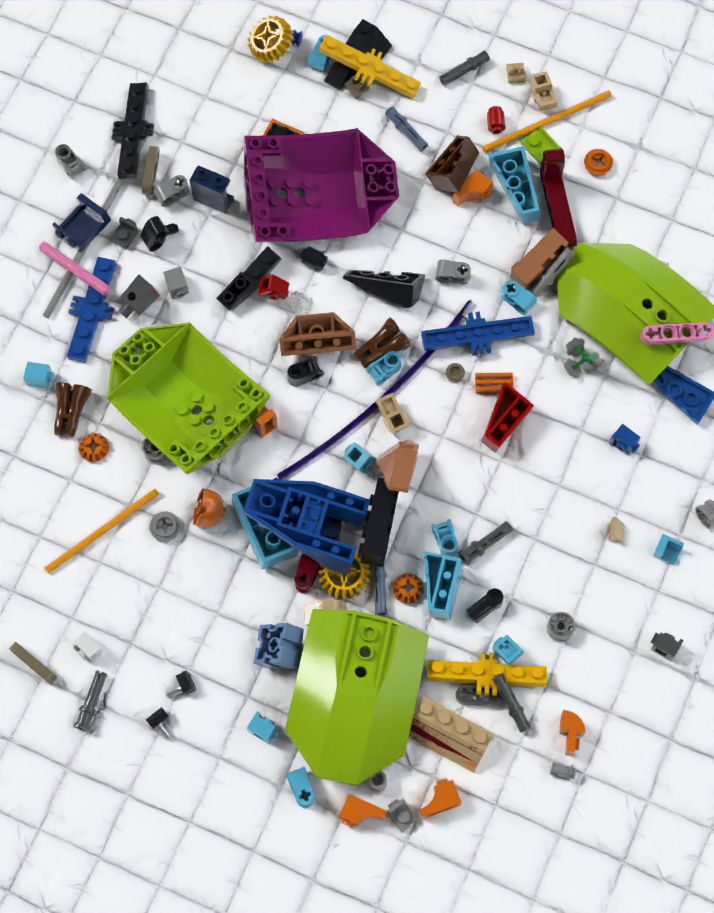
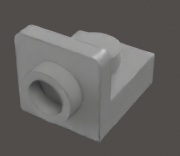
(401, 814)

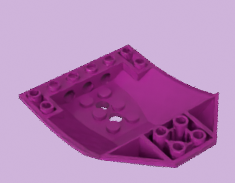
(343, 180)

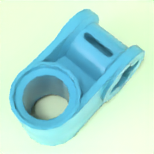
(318, 59)
(519, 297)
(382, 370)
(444, 535)
(301, 784)

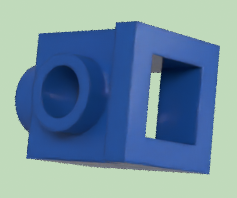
(625, 439)

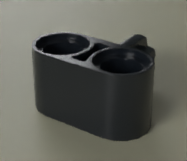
(155, 233)

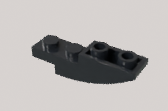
(249, 281)

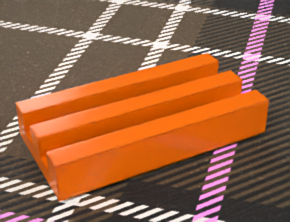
(509, 375)

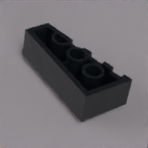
(379, 525)

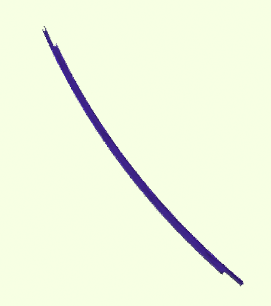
(369, 410)

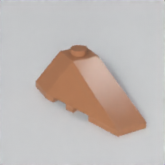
(398, 465)

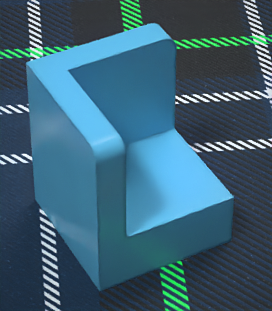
(668, 549)

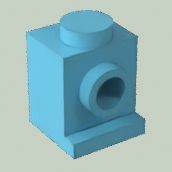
(365, 460)
(262, 728)

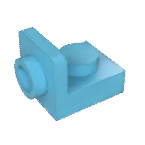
(507, 649)

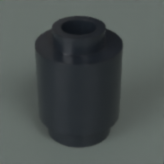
(313, 258)

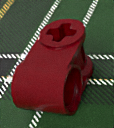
(307, 570)

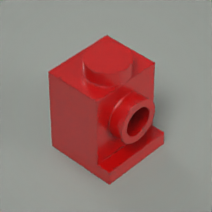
(273, 287)

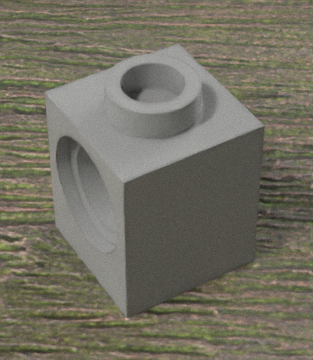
(176, 282)

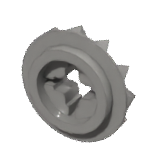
(157, 522)

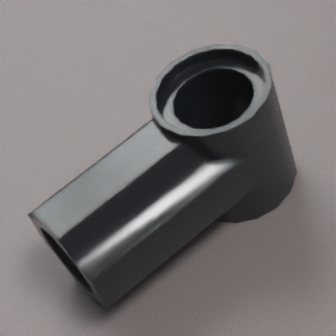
(484, 606)

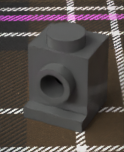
(665, 645)

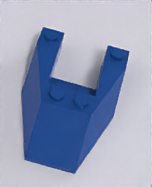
(297, 513)

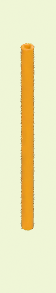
(102, 530)

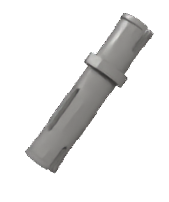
(548, 277)

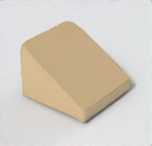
(616, 530)

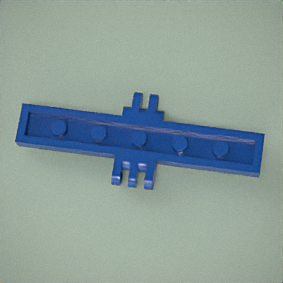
(90, 311)
(477, 333)

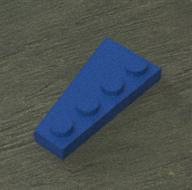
(685, 393)

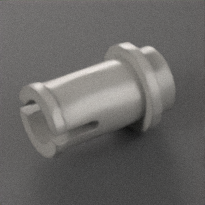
(563, 771)

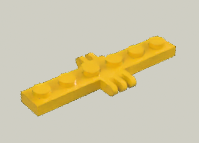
(369, 66)
(483, 672)

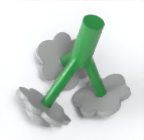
(589, 360)

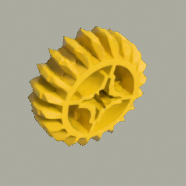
(275, 43)
(363, 575)

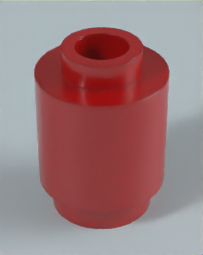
(496, 120)

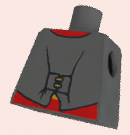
(138, 297)

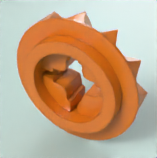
(596, 155)
(99, 452)
(401, 594)

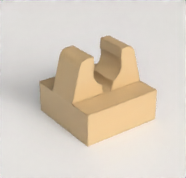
(515, 72)

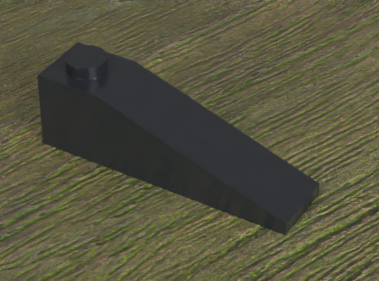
(364, 39)
(397, 289)

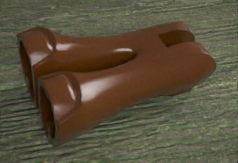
(386, 332)
(79, 397)

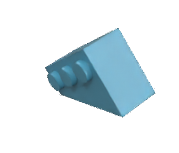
(443, 581)

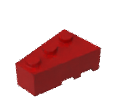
(505, 417)

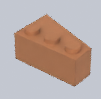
(538, 259)

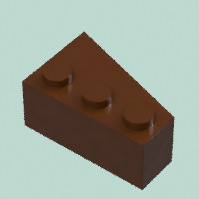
(453, 165)

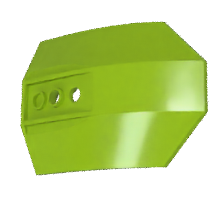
(604, 296)
(166, 375)
(347, 722)

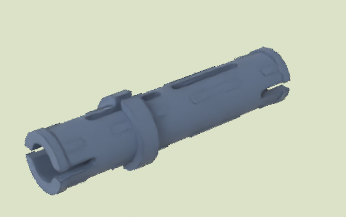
(402, 124)
(379, 590)

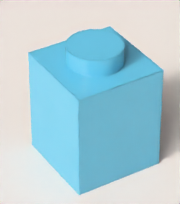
(38, 375)

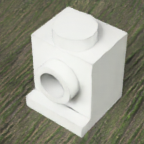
(88, 647)

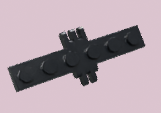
(132, 130)

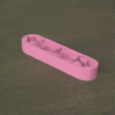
(676, 330)

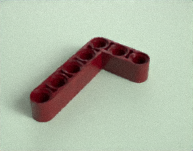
(555, 194)

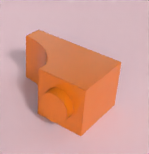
(474, 188)
(265, 422)
(444, 799)
(357, 810)

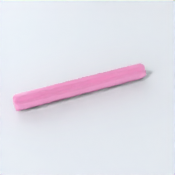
(74, 268)

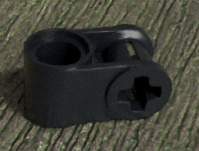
(308, 370)

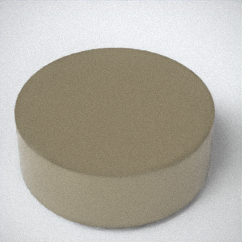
(455, 372)

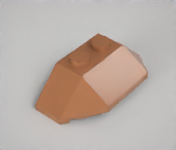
(317, 335)

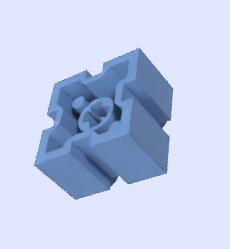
(278, 646)

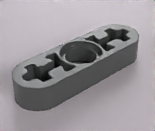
(469, 690)

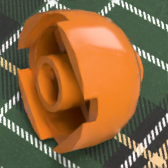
(209, 509)

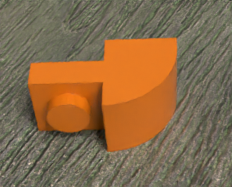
(572, 726)

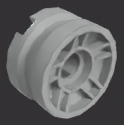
(152, 456)
(706, 513)
(567, 622)

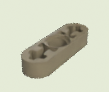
(150, 170)
(33, 663)

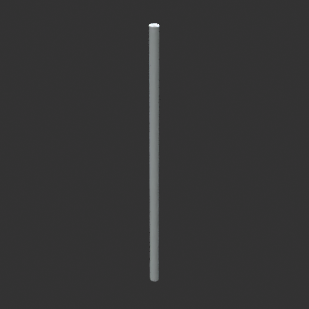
(79, 255)

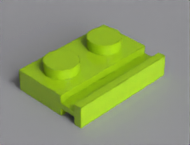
(538, 142)

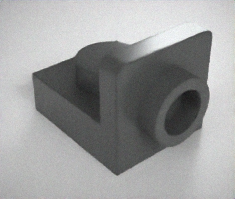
(125, 233)

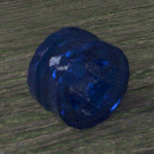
(297, 38)

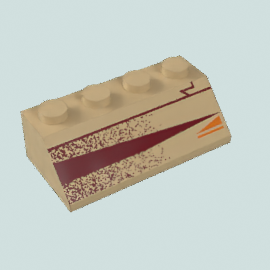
(449, 734)

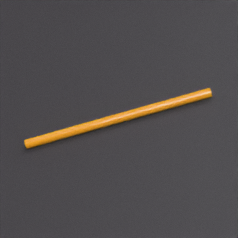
(544, 122)

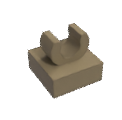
(356, 88)

